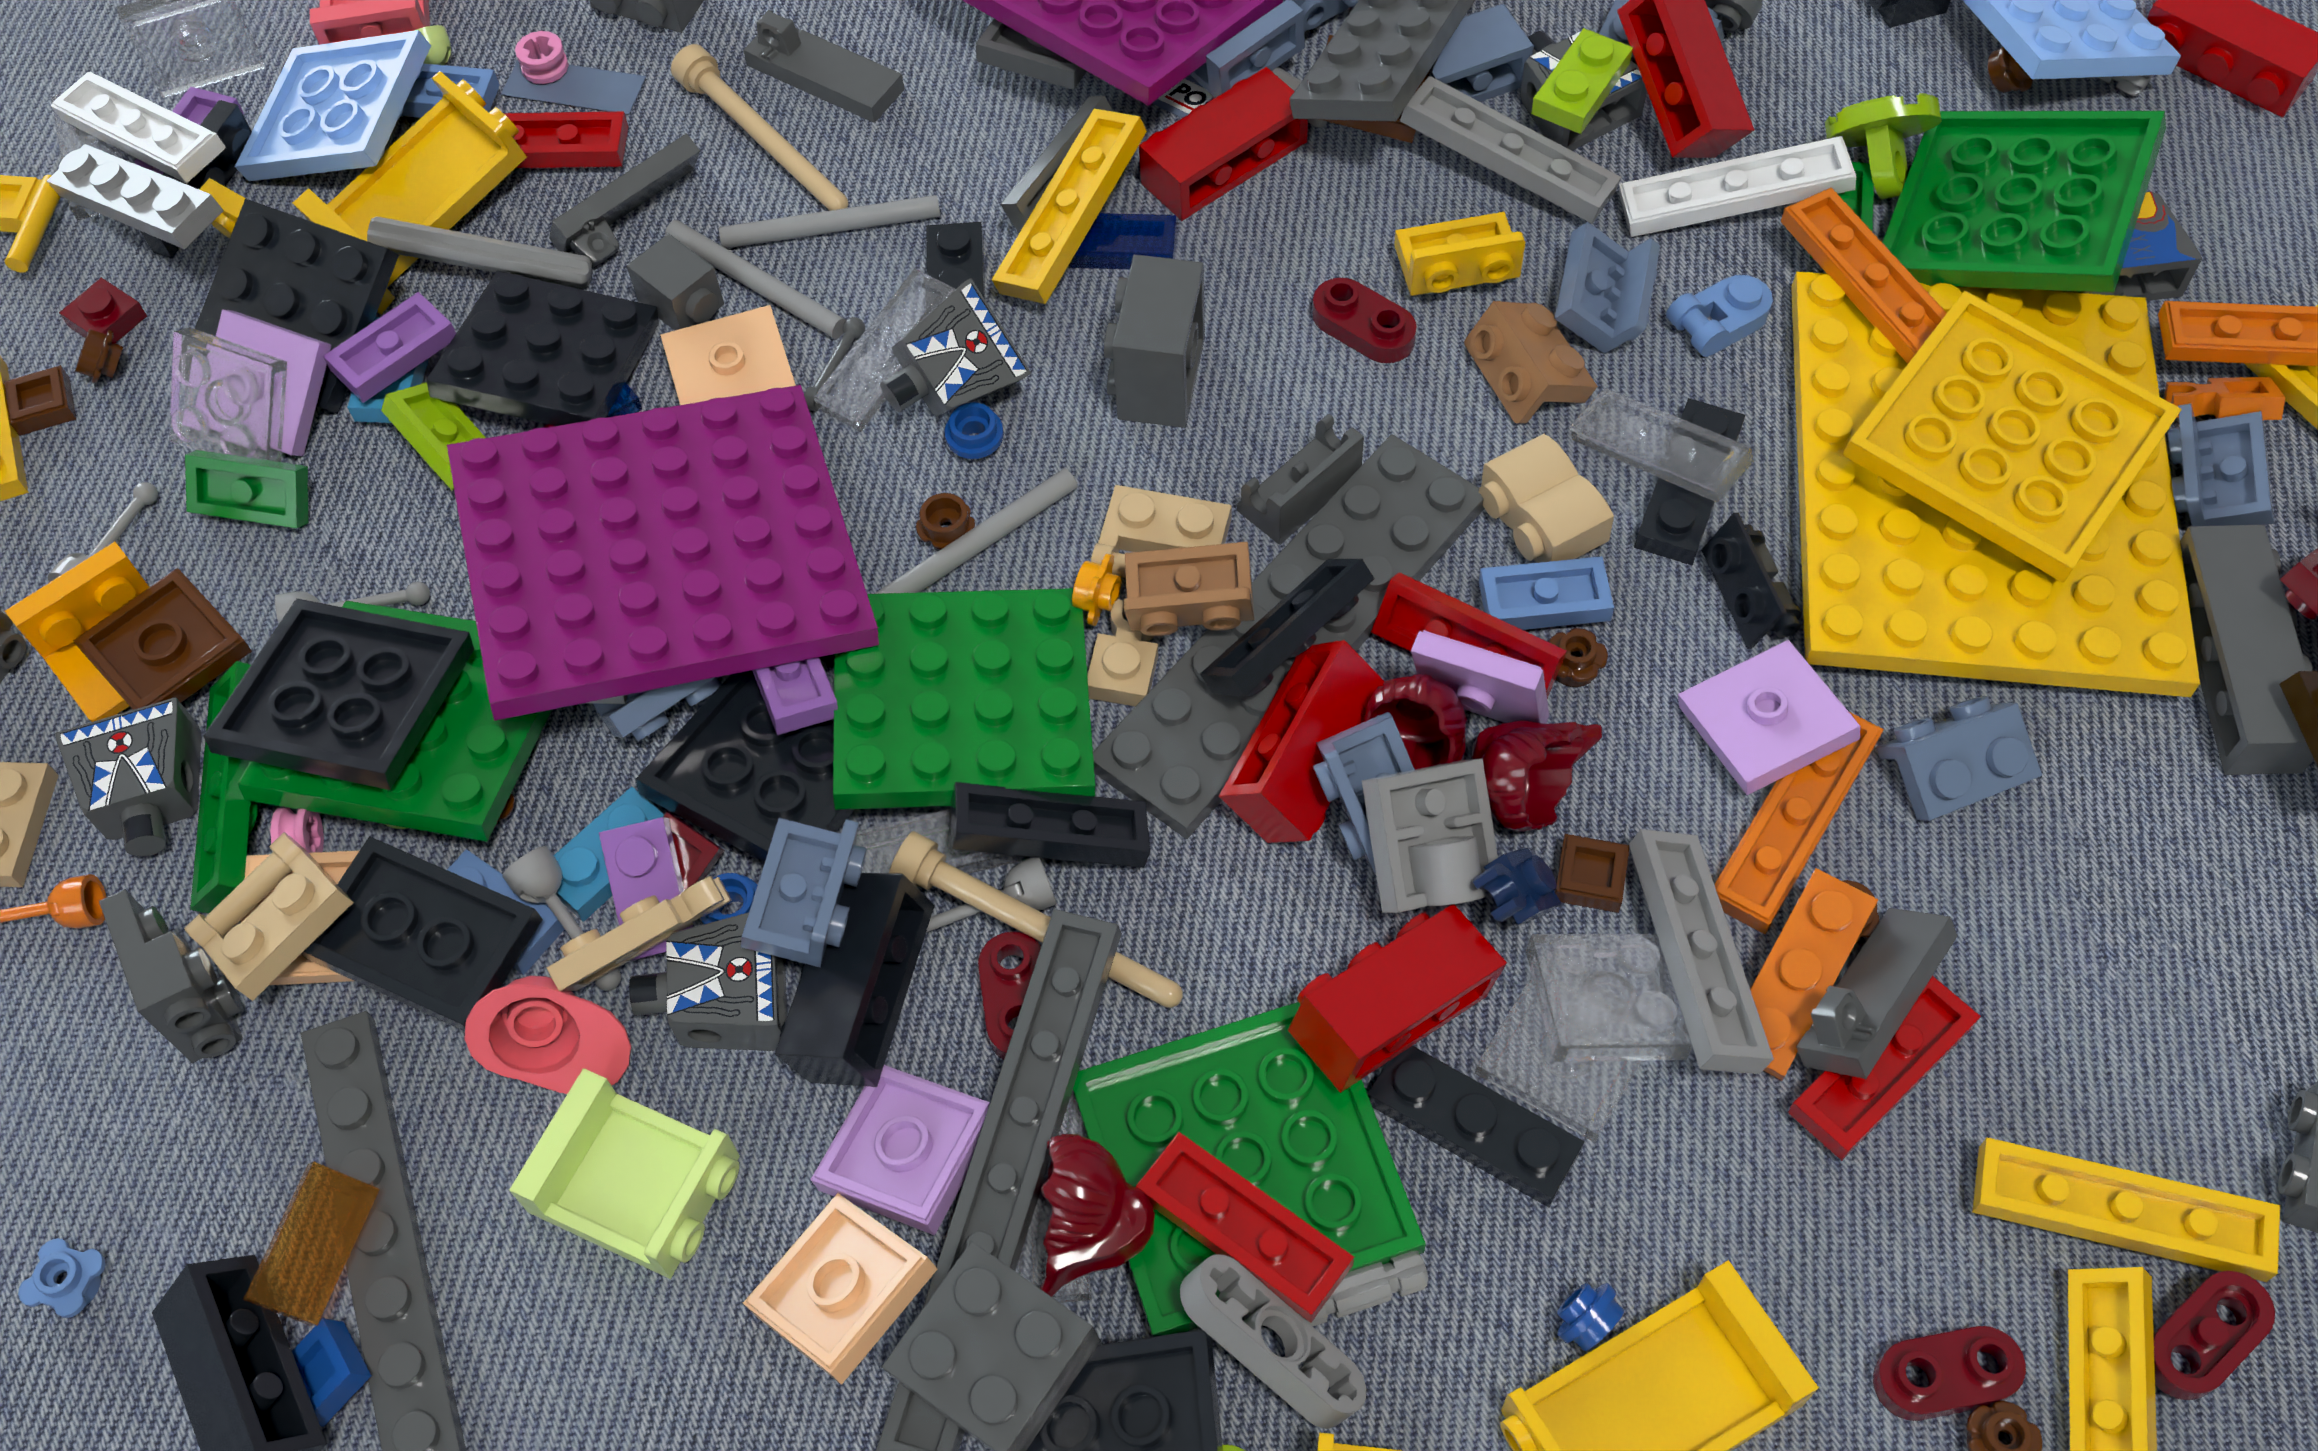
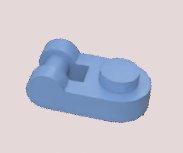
(1737, 309)

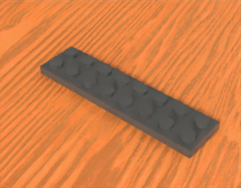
(1186, 740)

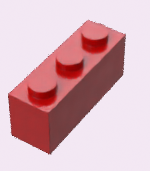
(2241, 48)
(1686, 76)
(1221, 144)
(1275, 775)
(1394, 995)

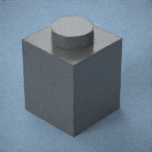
(677, 283)

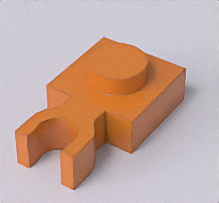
(2229, 397)

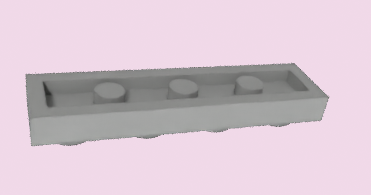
(1510, 149)
(135, 195)
(1700, 953)

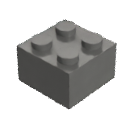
(1156, 340)
(992, 1352)

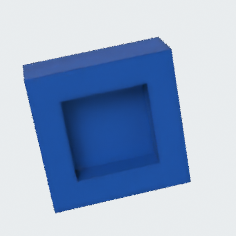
(330, 1367)

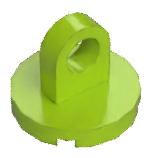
(1882, 128)

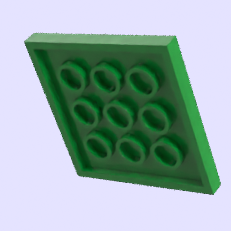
(2025, 198)
(963, 695)
(454, 776)
(1266, 1115)

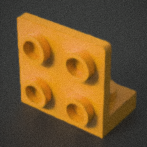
(68, 609)

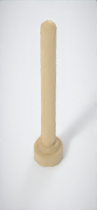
(700, 73)
(927, 868)

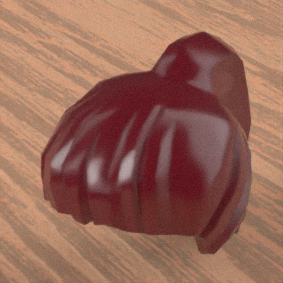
(1426, 717)
(1531, 768)
(1095, 1213)

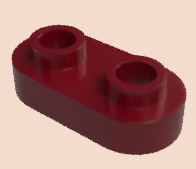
(1356, 319)
(1005, 988)
(2207, 1341)
(1953, 1373)

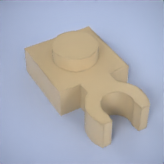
(1122, 663)

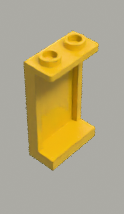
(429, 172)
(1680, 1380)

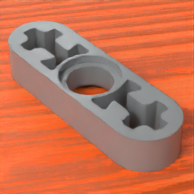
(1323, 1362)

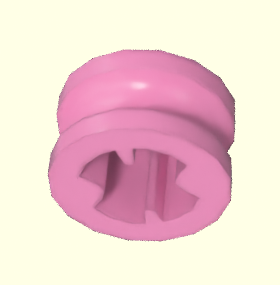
(541, 57)
(303, 827)

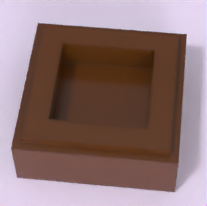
(39, 400)
(1592, 873)

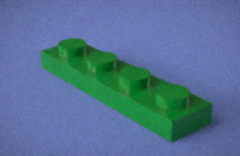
(223, 813)

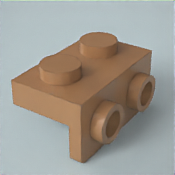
(1527, 359)
(1188, 588)

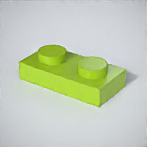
(1582, 80)
(429, 425)

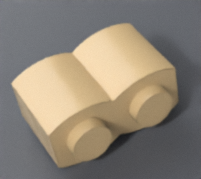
(1545, 502)

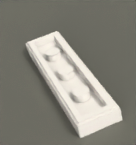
(138, 127)
(1736, 186)

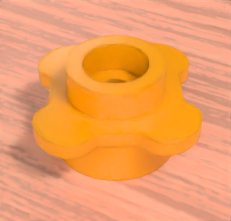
(1096, 588)

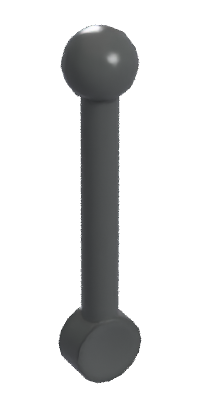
(853, 329)

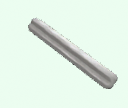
(480, 252)

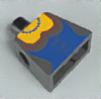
(2158, 257)

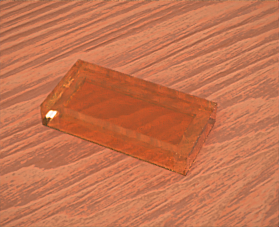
(312, 1244)

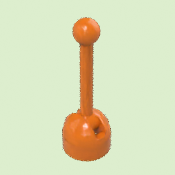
(70, 904)

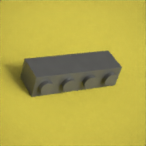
(2244, 648)

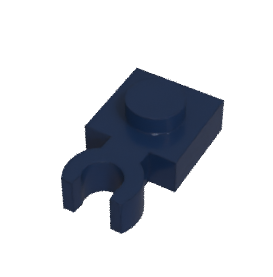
(1520, 886)

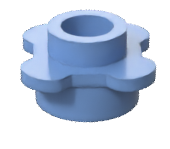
(75, 1291)

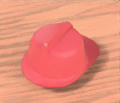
(545, 1035)

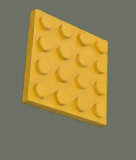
(2012, 434)

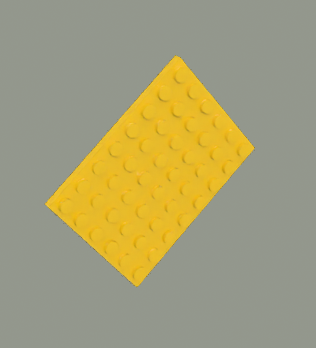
(1927, 596)

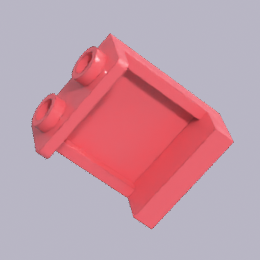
(366, 18)

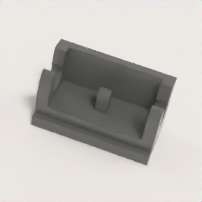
(1303, 482)

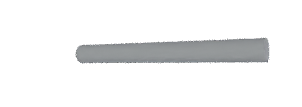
(829, 221)
(758, 280)
(984, 534)

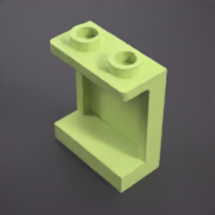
(626, 1176)

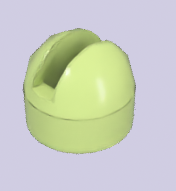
(440, 44)

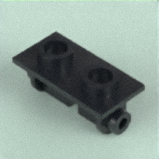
(1744, 577)

